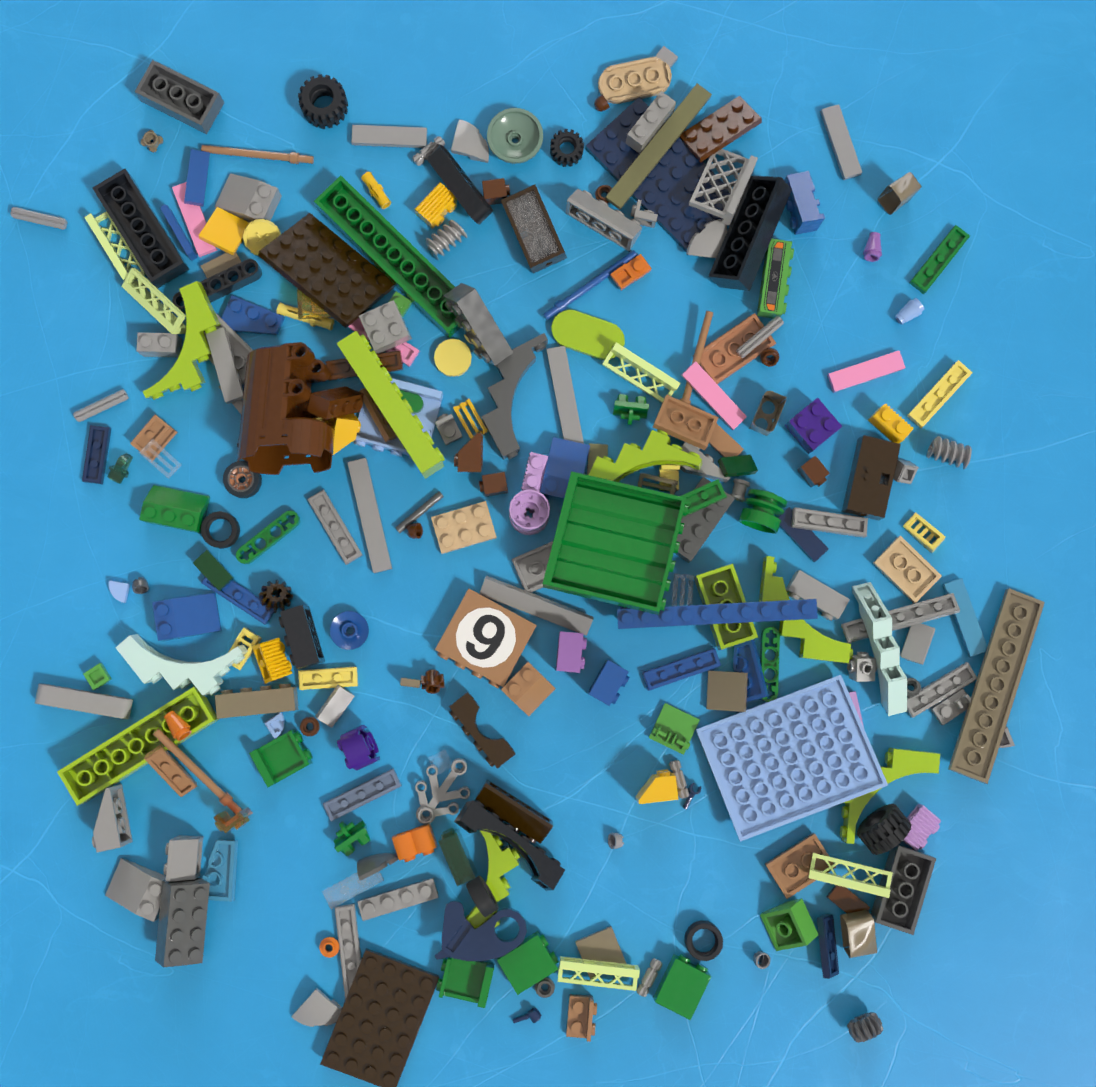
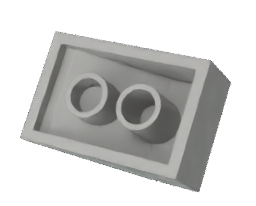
(248, 198)
(112, 823)
(137, 889)

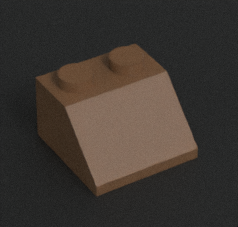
(528, 689)

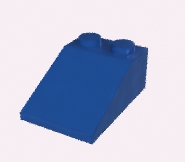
(562, 459)
(186, 616)

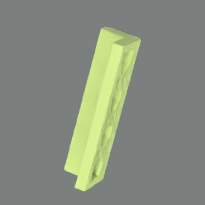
(109, 247)
(152, 304)
(645, 368)
(847, 882)
(598, 968)

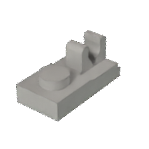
(951, 706)

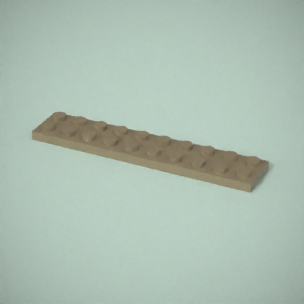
(996, 686)

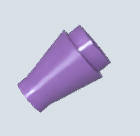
(873, 247)

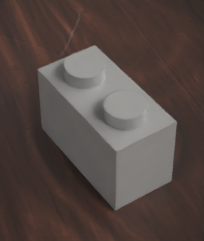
(159, 344)

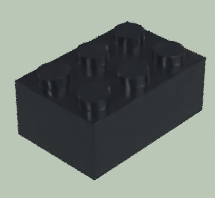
(301, 637)

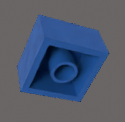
(608, 682)

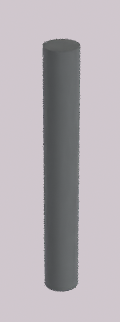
(420, 511)

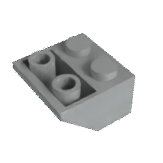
(183, 858)

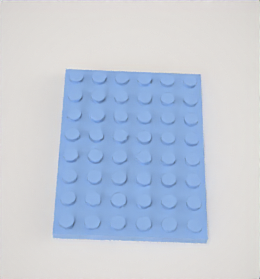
(791, 758)

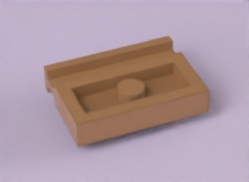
(156, 430)

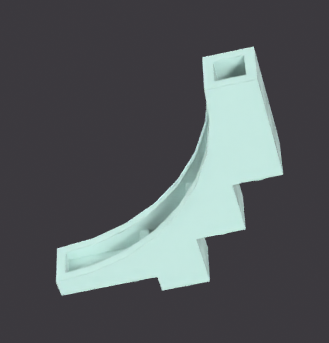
(152, 666)

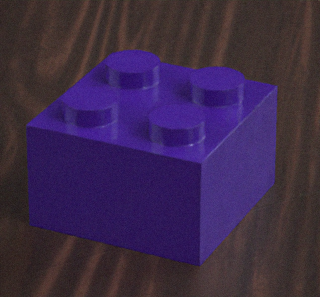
(813, 425)

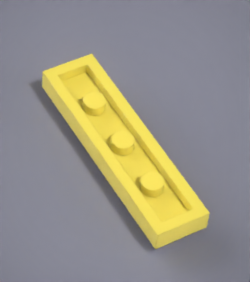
(939, 394)

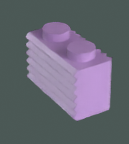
(534, 472)
(923, 824)

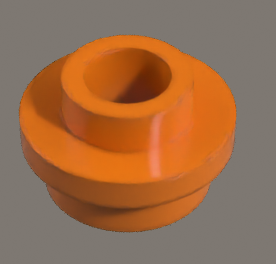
(332, 941)

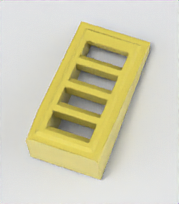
(928, 527)
(256, 639)

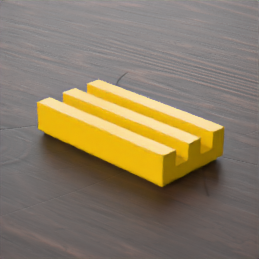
(462, 406)

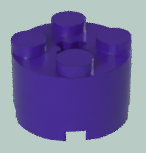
(358, 748)

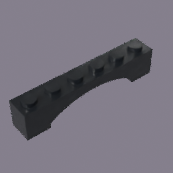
(545, 871)

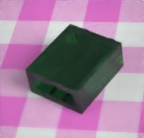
(457, 856)

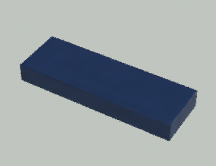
(96, 454)
(805, 539)
(828, 946)

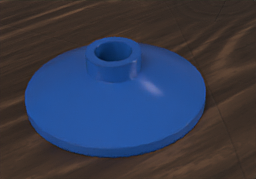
(339, 628)

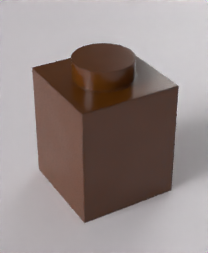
(495, 190)
(813, 472)
(493, 484)

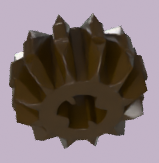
(275, 589)

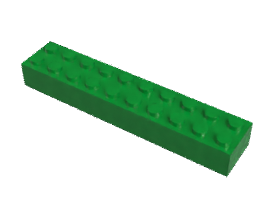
(388, 251)

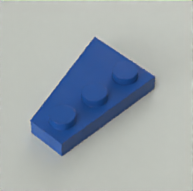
(248, 317)
(747, 661)

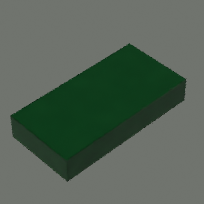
(737, 465)
(213, 570)

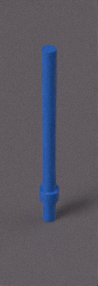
(560, 305)

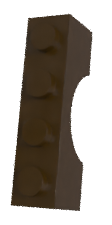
(497, 750)

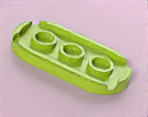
(586, 334)

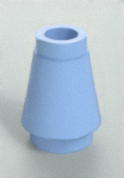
(910, 311)

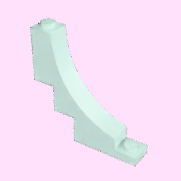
(885, 649)

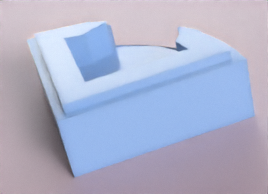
(119, 590)
(276, 725)

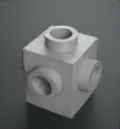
(862, 667)

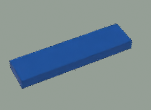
(243, 599)
(681, 669)

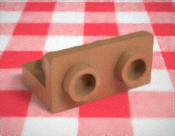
(580, 1016)

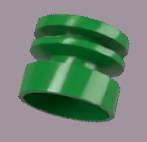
(761, 515)

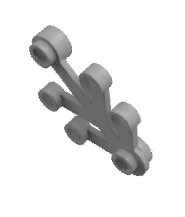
(440, 794)

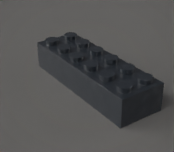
(140, 228)
(750, 232)

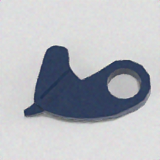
(468, 943)

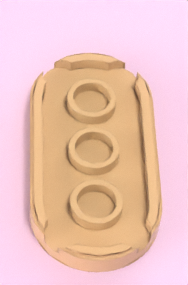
(634, 80)

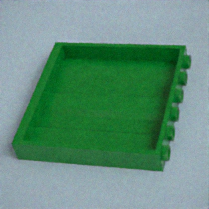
(615, 543)

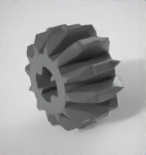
(865, 1027)

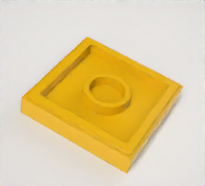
(224, 231)

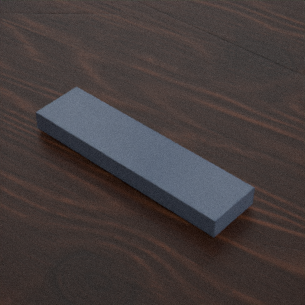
(362, 794)

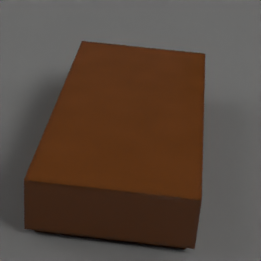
(846, 900)

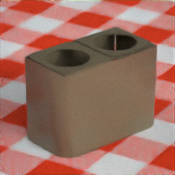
(901, 193)
(776, 399)
(858, 933)

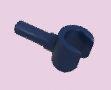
(691, 795)
(533, 1014)

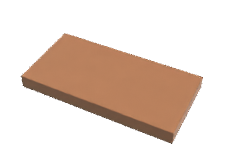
(720, 356)

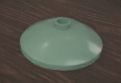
(519, 125)

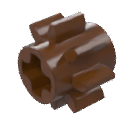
(432, 681)

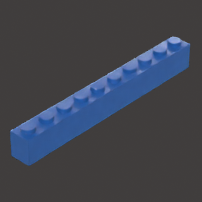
(719, 614)

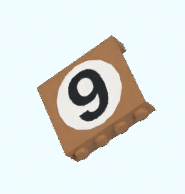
(485, 638)

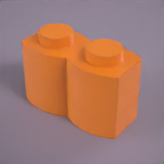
(414, 842)

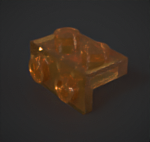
(226, 823)

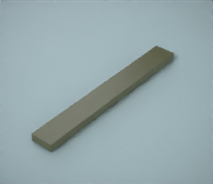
(658, 146)

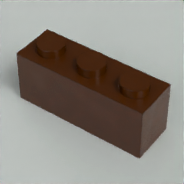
(335, 402)

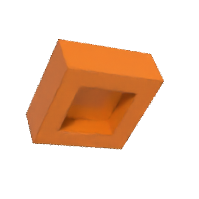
(639, 266)
(623, 277)

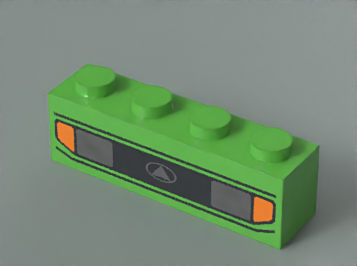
(774, 279)

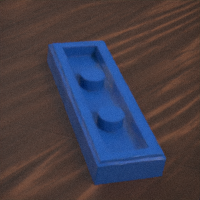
(197, 178)
(179, 232)

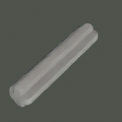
(38, 218)
(760, 336)
(100, 405)

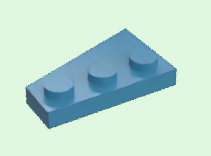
(222, 870)

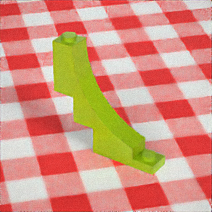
(813, 643)

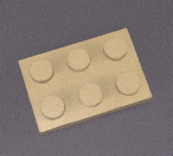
(463, 527)
(907, 569)

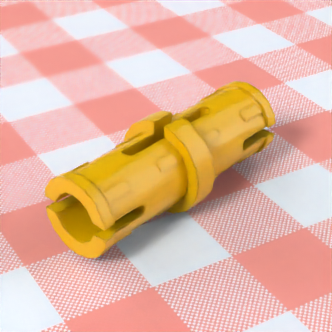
(376, 190)

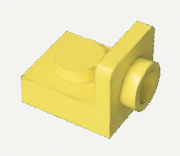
(671, 472)

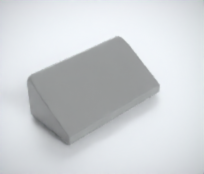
(917, 643)

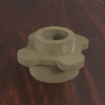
(151, 135)

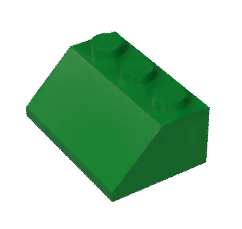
(174, 509)

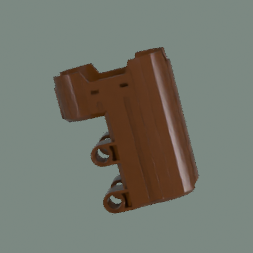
(276, 411)

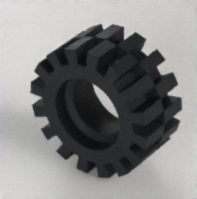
(566, 137)

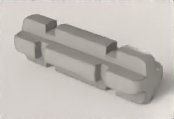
(427, 150)
(680, 780)
(649, 977)

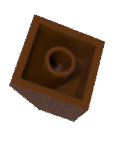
(470, 455)

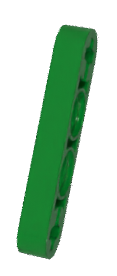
(266, 535)
(772, 664)

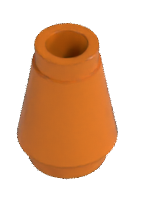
(177, 726)

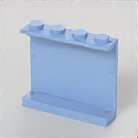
(370, 434)

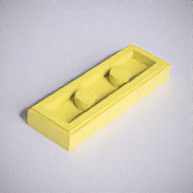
(328, 678)

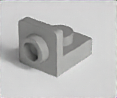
(645, 217)
(448, 428)

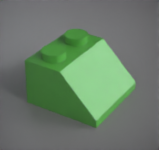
(789, 925)

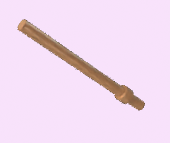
(293, 157)
(698, 353)
(224, 798)

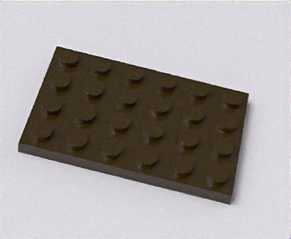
(327, 270)
(379, 1019)

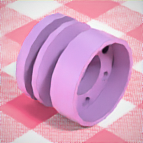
(533, 502)

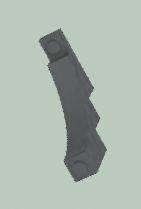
(502, 393)

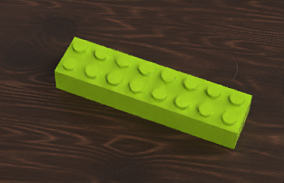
(389, 401)
(126, 750)

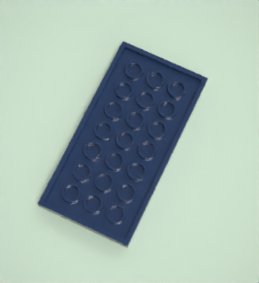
(667, 186)

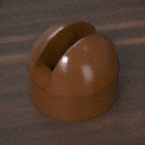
(601, 103)
(415, 530)

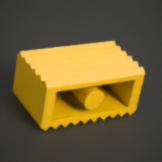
(436, 206)
(890, 424)
(272, 660)

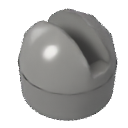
(615, 840)

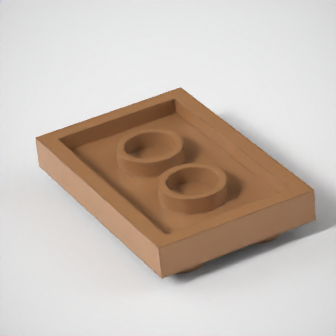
(685, 422)
(793, 865)

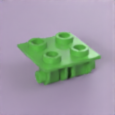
(674, 728)

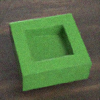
(402, 302)
(97, 676)

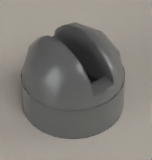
(140, 586)
(764, 960)

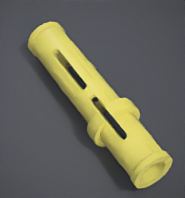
(287, 310)

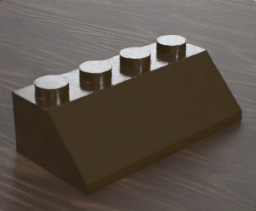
(514, 812)

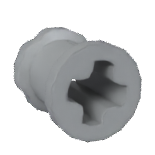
(739, 489)

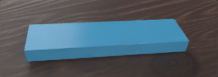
(966, 619)

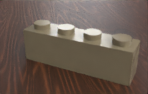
(256, 702)

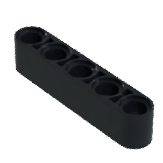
(459, 184)
(227, 285)

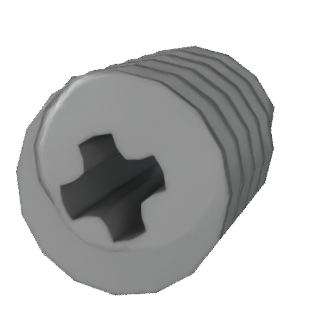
(445, 238)
(950, 451)

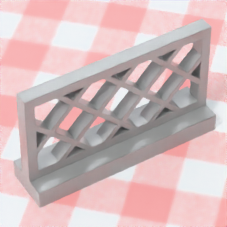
(735, 193)

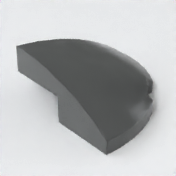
(374, 863)

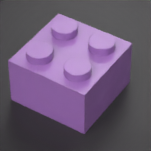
(570, 652)

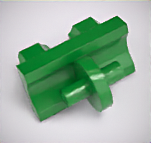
(631, 410)
(349, 834)

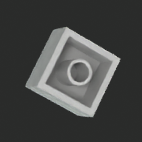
(385, 327)

